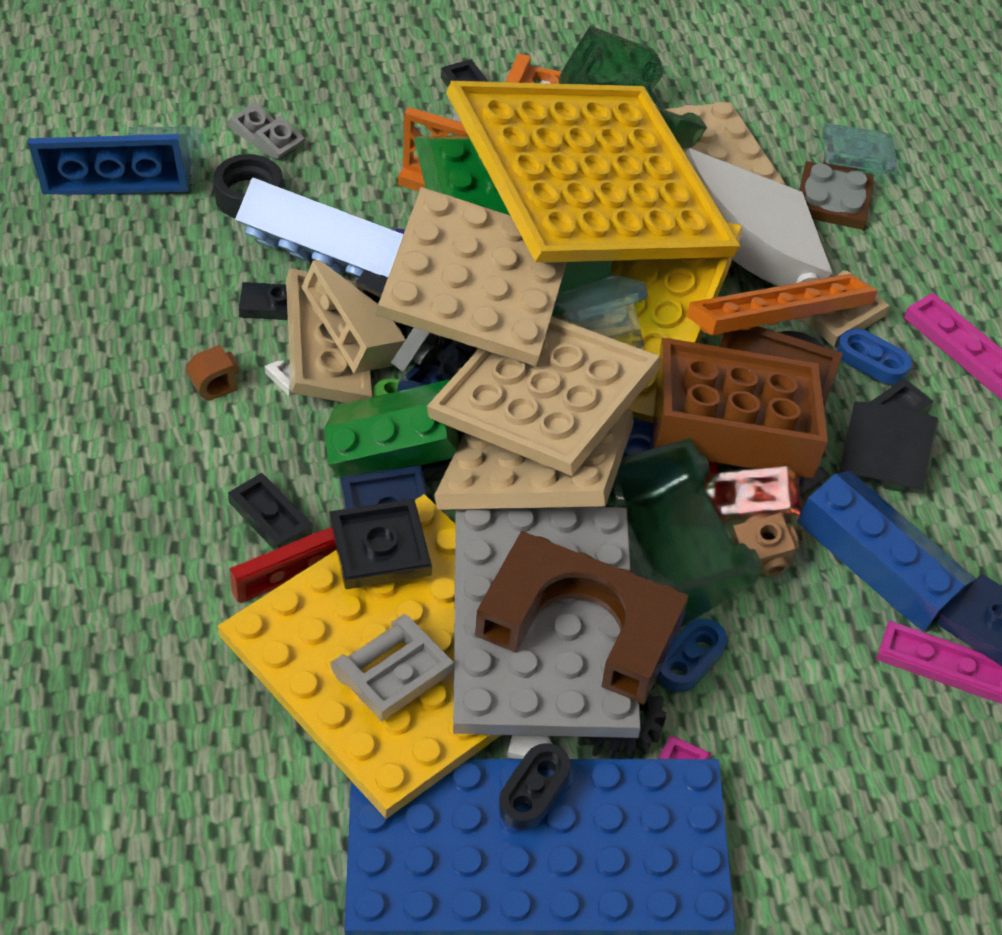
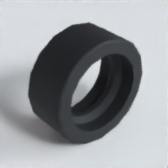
(239, 169)

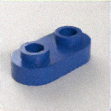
(874, 356)
(690, 657)

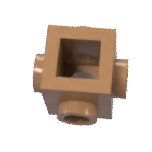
(771, 540)

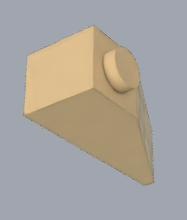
(351, 320)

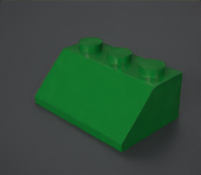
(388, 433)

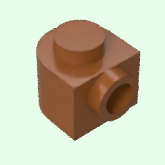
(213, 372)

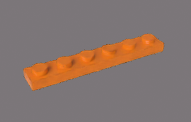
(780, 304)

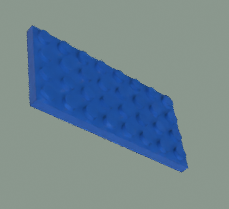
(615, 855)

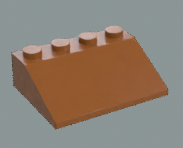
(740, 406)

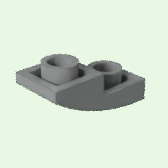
(262, 131)

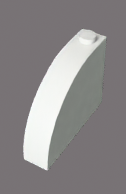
(775, 220)

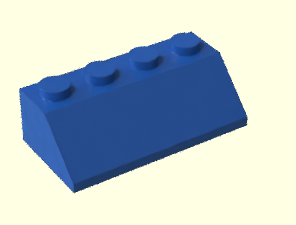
(112, 164)
(884, 549)

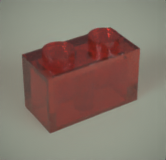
(754, 492)

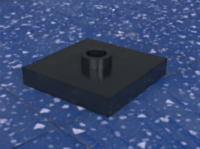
(380, 544)

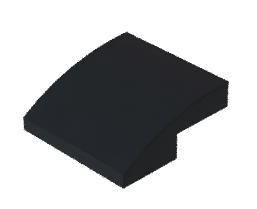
(890, 446)

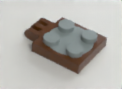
(837, 193)

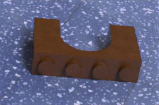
(545, 572)

